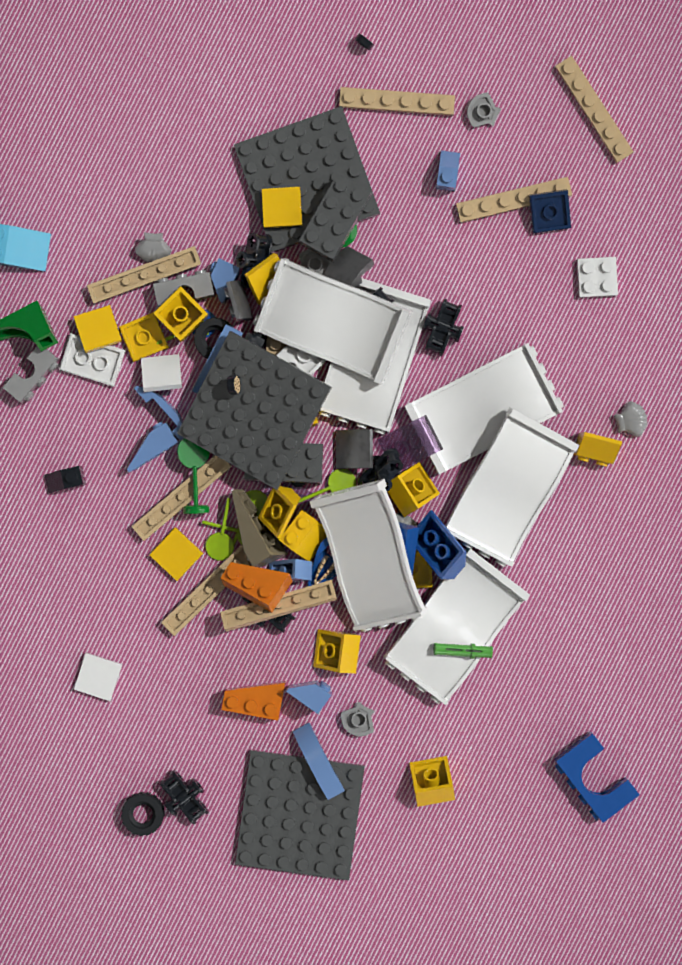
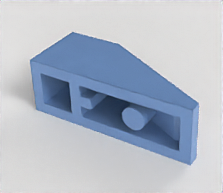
(155, 444)

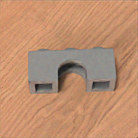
(200, 283)
(22, 388)

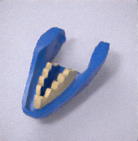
(323, 566)

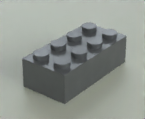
(335, 218)
(305, 468)

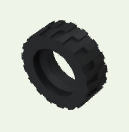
(201, 332)
(142, 799)

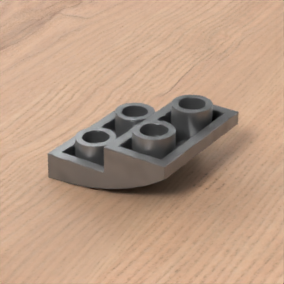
(349, 267)
(240, 305)
(354, 448)

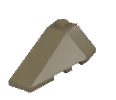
(257, 540)

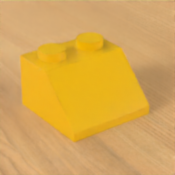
(181, 314)
(597, 448)
(412, 489)
(279, 509)
(304, 535)
(336, 651)
(432, 781)

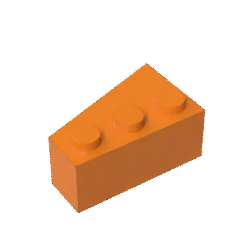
(257, 584)
(255, 700)

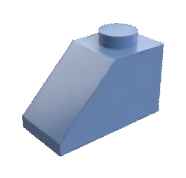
(448, 171)
(222, 273)
(299, 569)

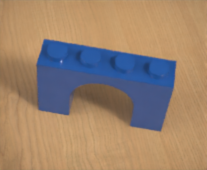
(604, 803)

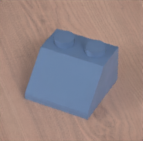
(311, 694)

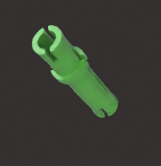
(485, 651)

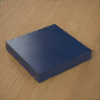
(550, 211)

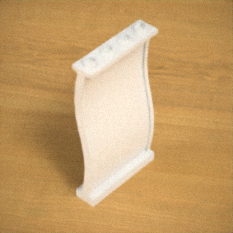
(332, 320)
(359, 397)
(474, 406)
(510, 487)
(369, 556)
(460, 613)

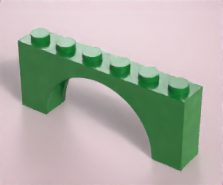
(30, 324)

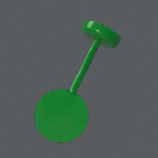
(193, 457)

